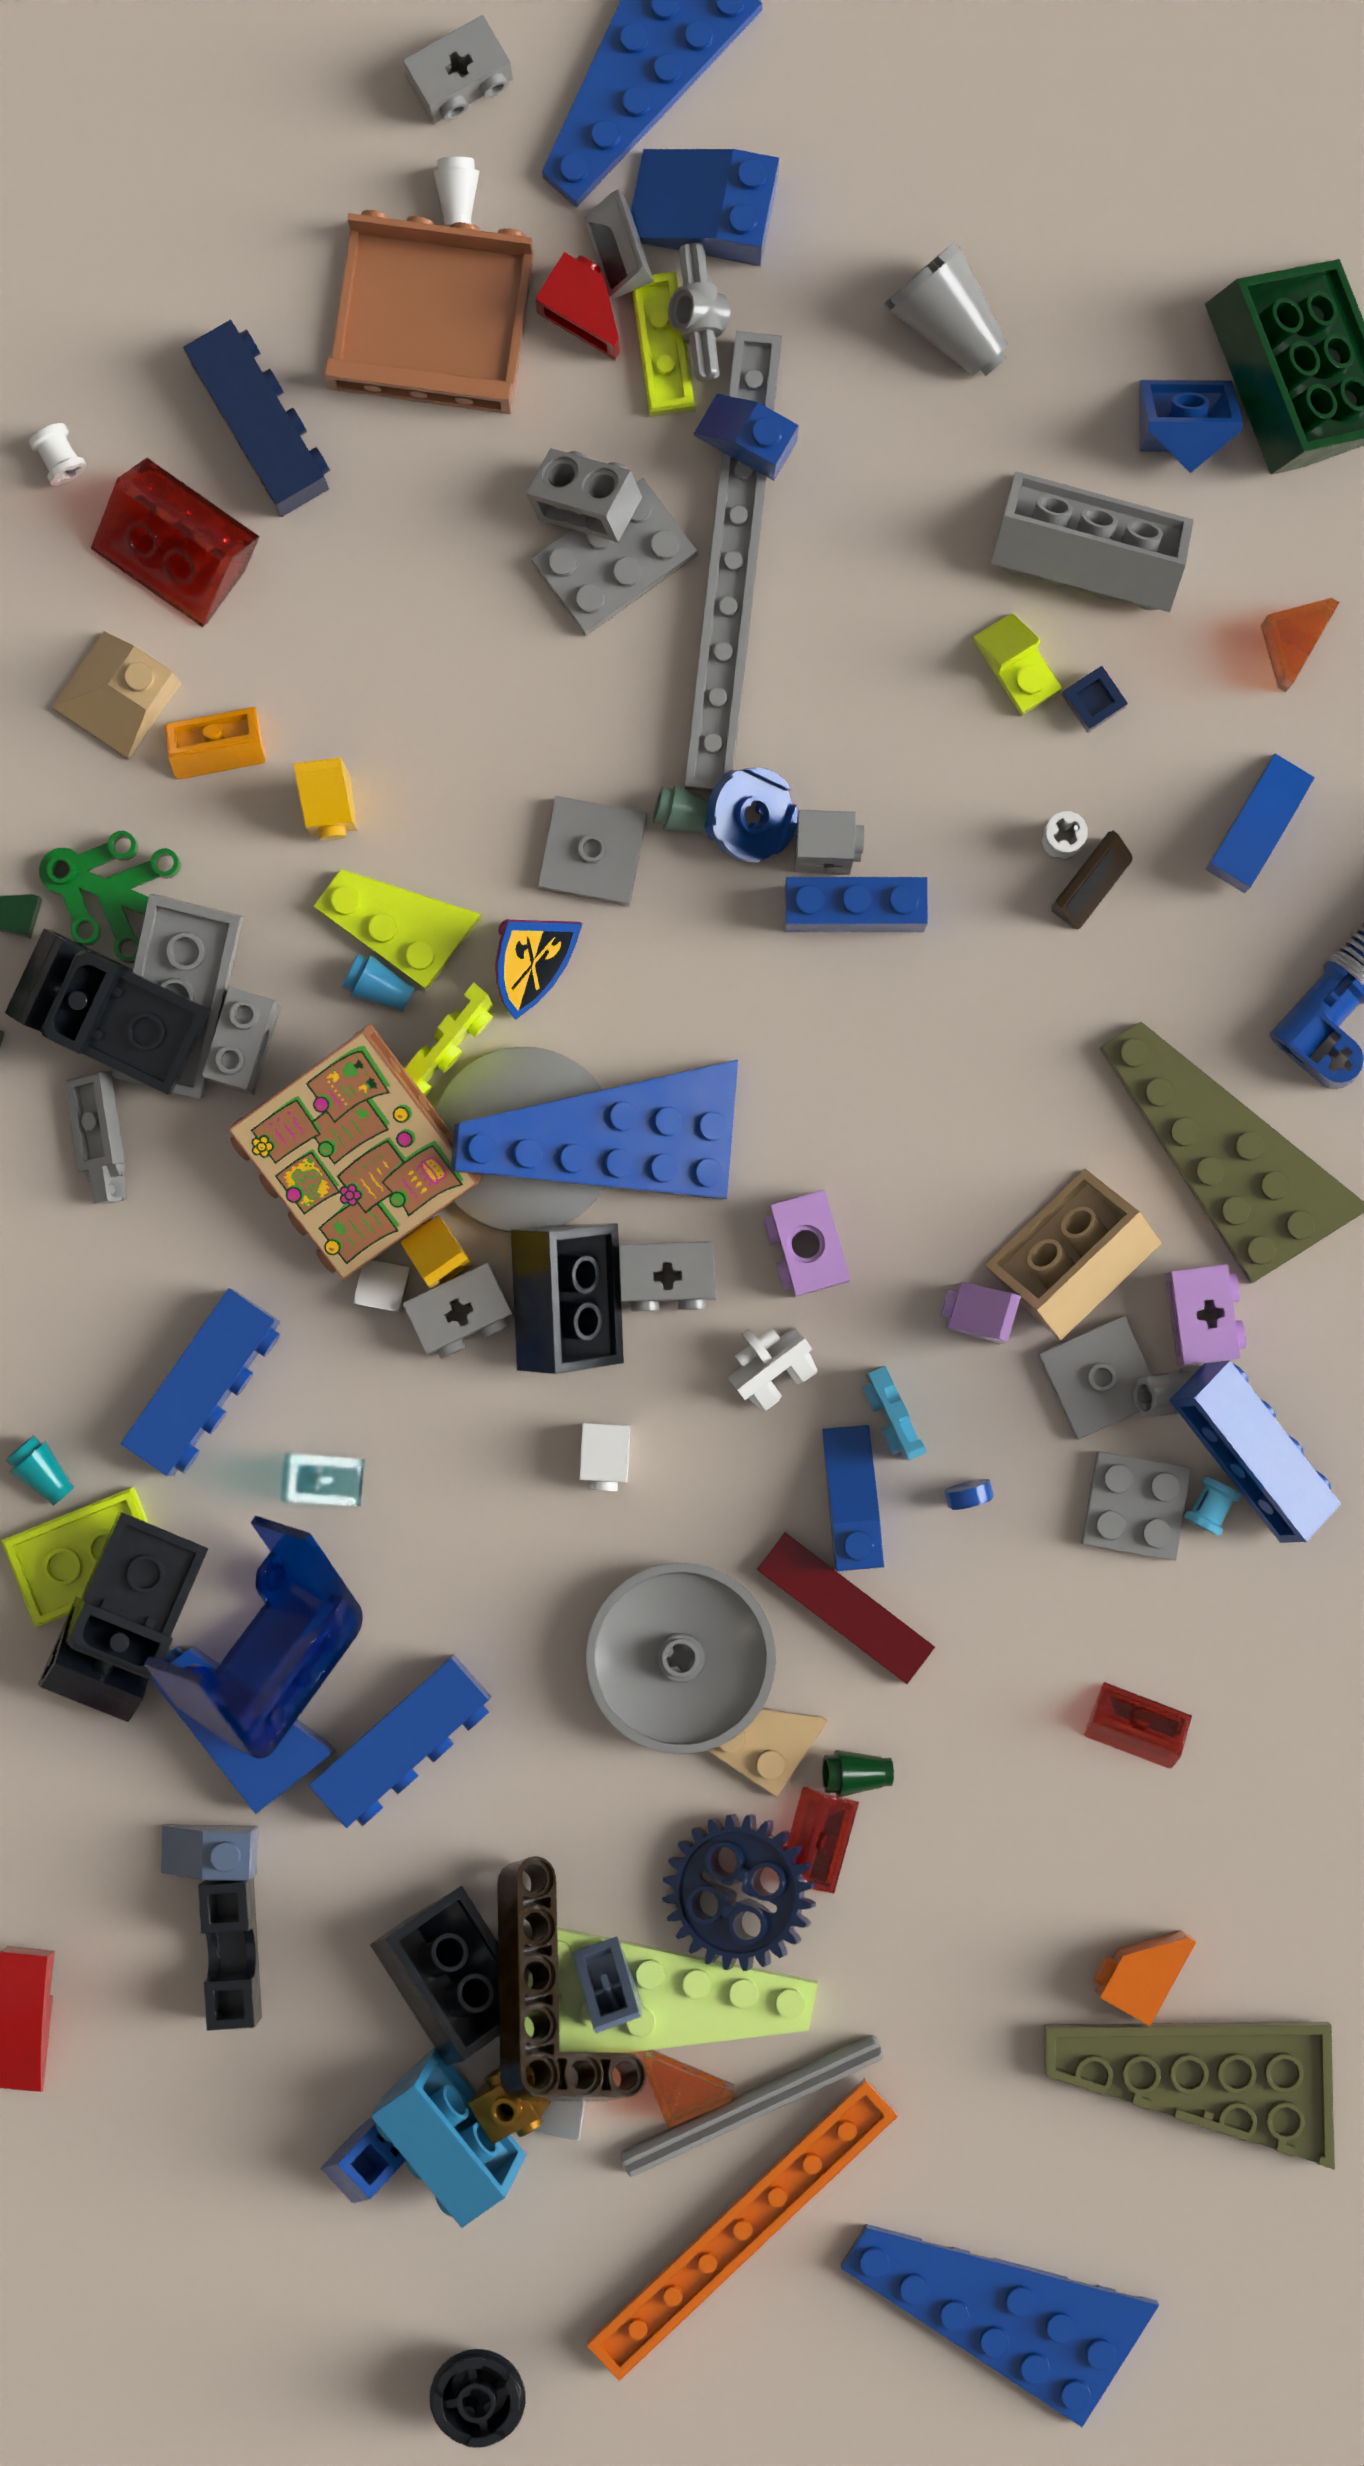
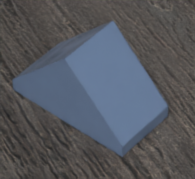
(607, 1984)

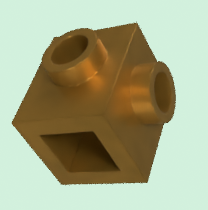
(503, 2115)

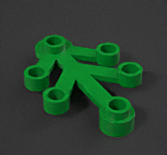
(112, 891)

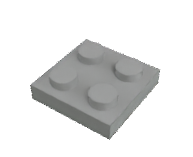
(1136, 1505)

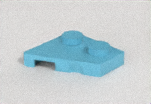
(900, 1433)

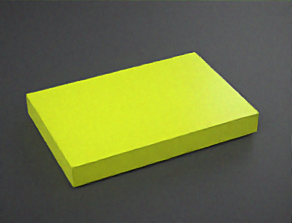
(60, 1555)

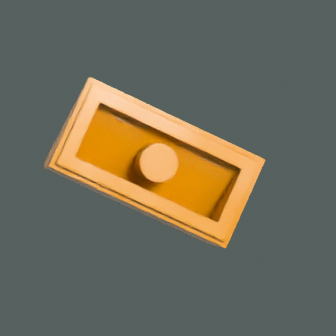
(214, 743)

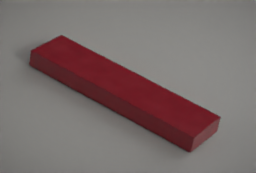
(845, 1608)

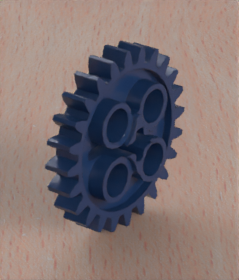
(724, 1932)

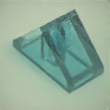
(322, 1479)

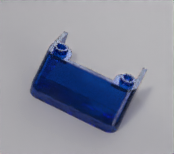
(280, 1655)

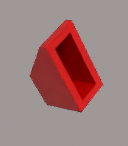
(580, 304)

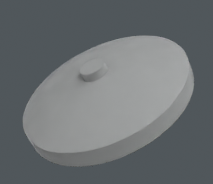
(505, 1083)
(680, 1658)

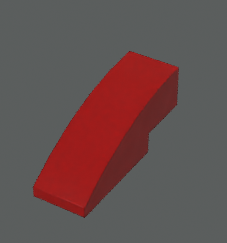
(24, 2016)

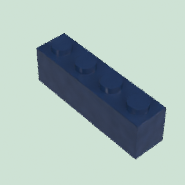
(257, 418)

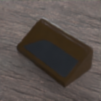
(1093, 881)

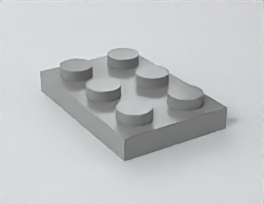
(602, 576)

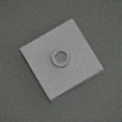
(592, 850)
(1096, 1376)

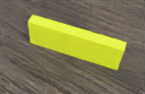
(662, 349)

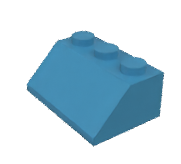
(443, 2140)

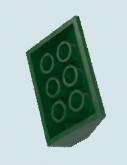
(1296, 361)

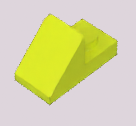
(1017, 663)

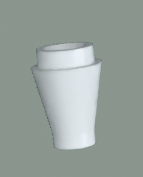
(456, 188)

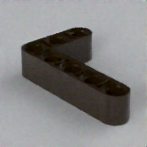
(542, 2001)

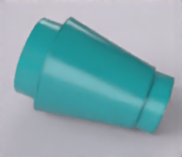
(40, 1470)

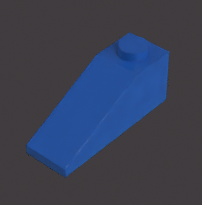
(852, 1498)
(363, 2163)

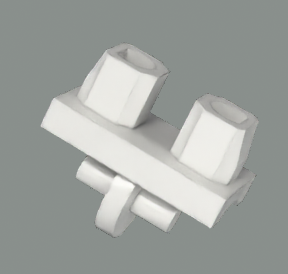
(768, 1358)

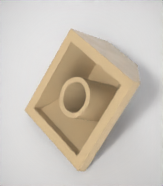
(117, 693)

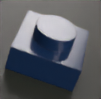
(1094, 699)

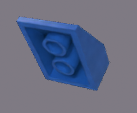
(706, 199)

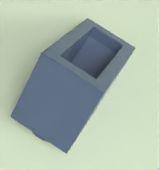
(210, 1851)

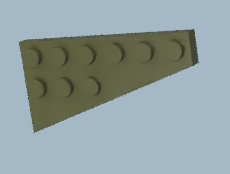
(1243, 1173)
(1233, 2078)

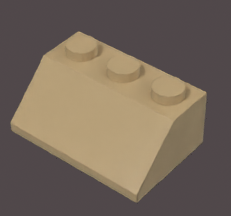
(1074, 1253)

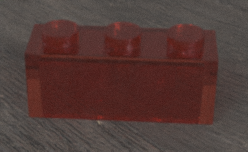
(173, 541)

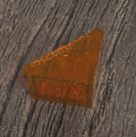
(1293, 635)
(683, 2089)

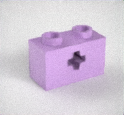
(1186, 1296)

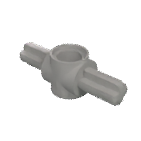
(699, 311)

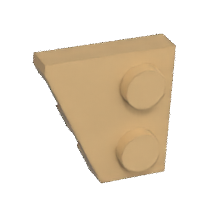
(771, 1747)

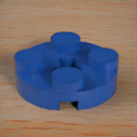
(773, 803)

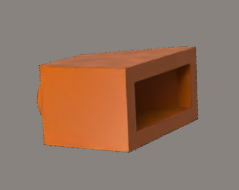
(1143, 1974)

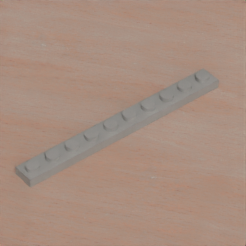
(730, 580)

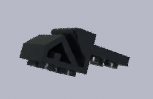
(107, 1011)
(123, 1617)

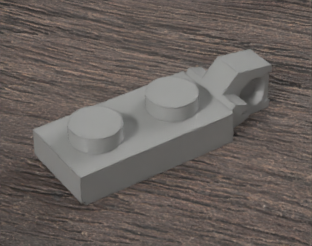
(97, 1135)

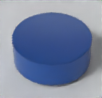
(969, 1494)

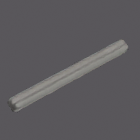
(751, 2105)

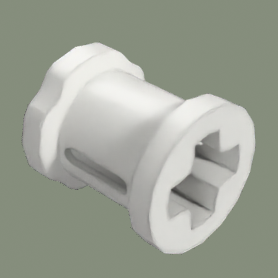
(57, 454)
(1065, 820)

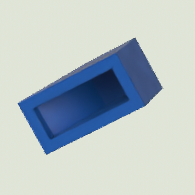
(748, 433)

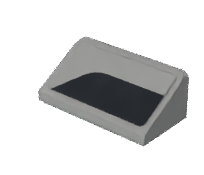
(618, 246)

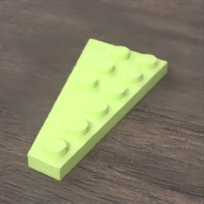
(681, 2001)

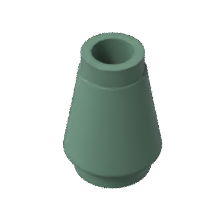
(680, 810)

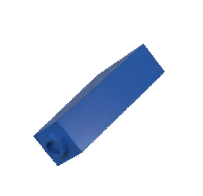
(254, 1778)

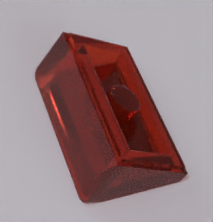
(1138, 1725)
(823, 1830)

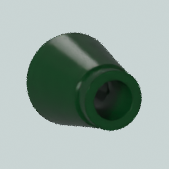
(855, 1773)

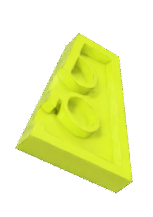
(397, 924)
(449, 1036)

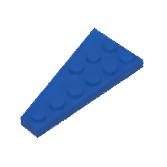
(636, 76)
(637, 1136)
(1024, 2322)

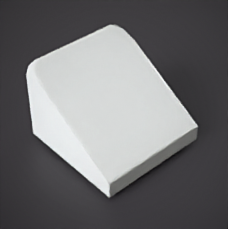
(382, 1286)
(563, 2119)

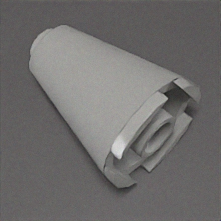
(952, 312)

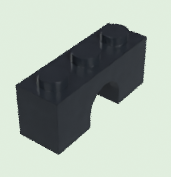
(233, 1958)

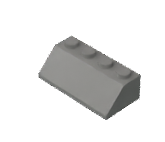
(1092, 542)

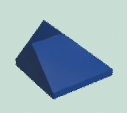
(1187, 418)

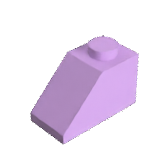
(980, 1312)

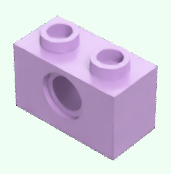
(811, 1215)

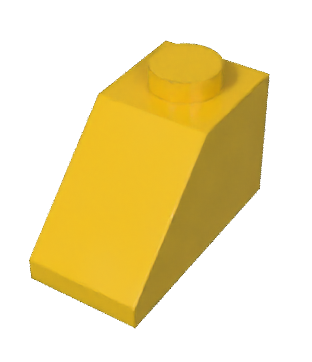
(326, 798)
(436, 1252)

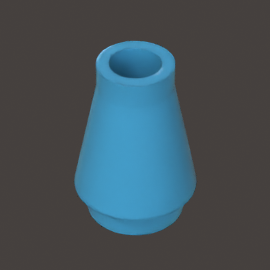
(376, 983)

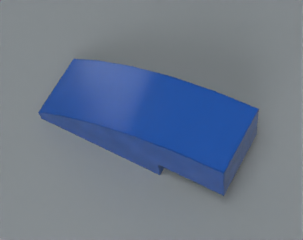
(1260, 823)

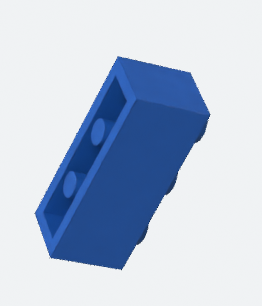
(856, 904)

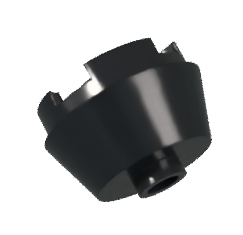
(477, 2398)

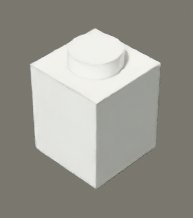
(605, 1455)

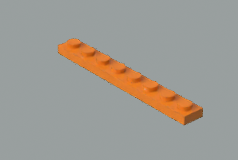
(741, 2229)

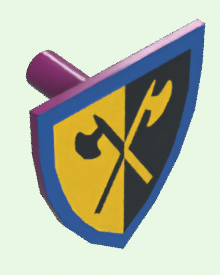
(531, 960)

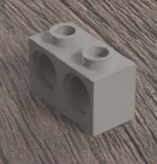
(584, 494)

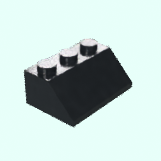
(567, 1297)
(447, 1974)

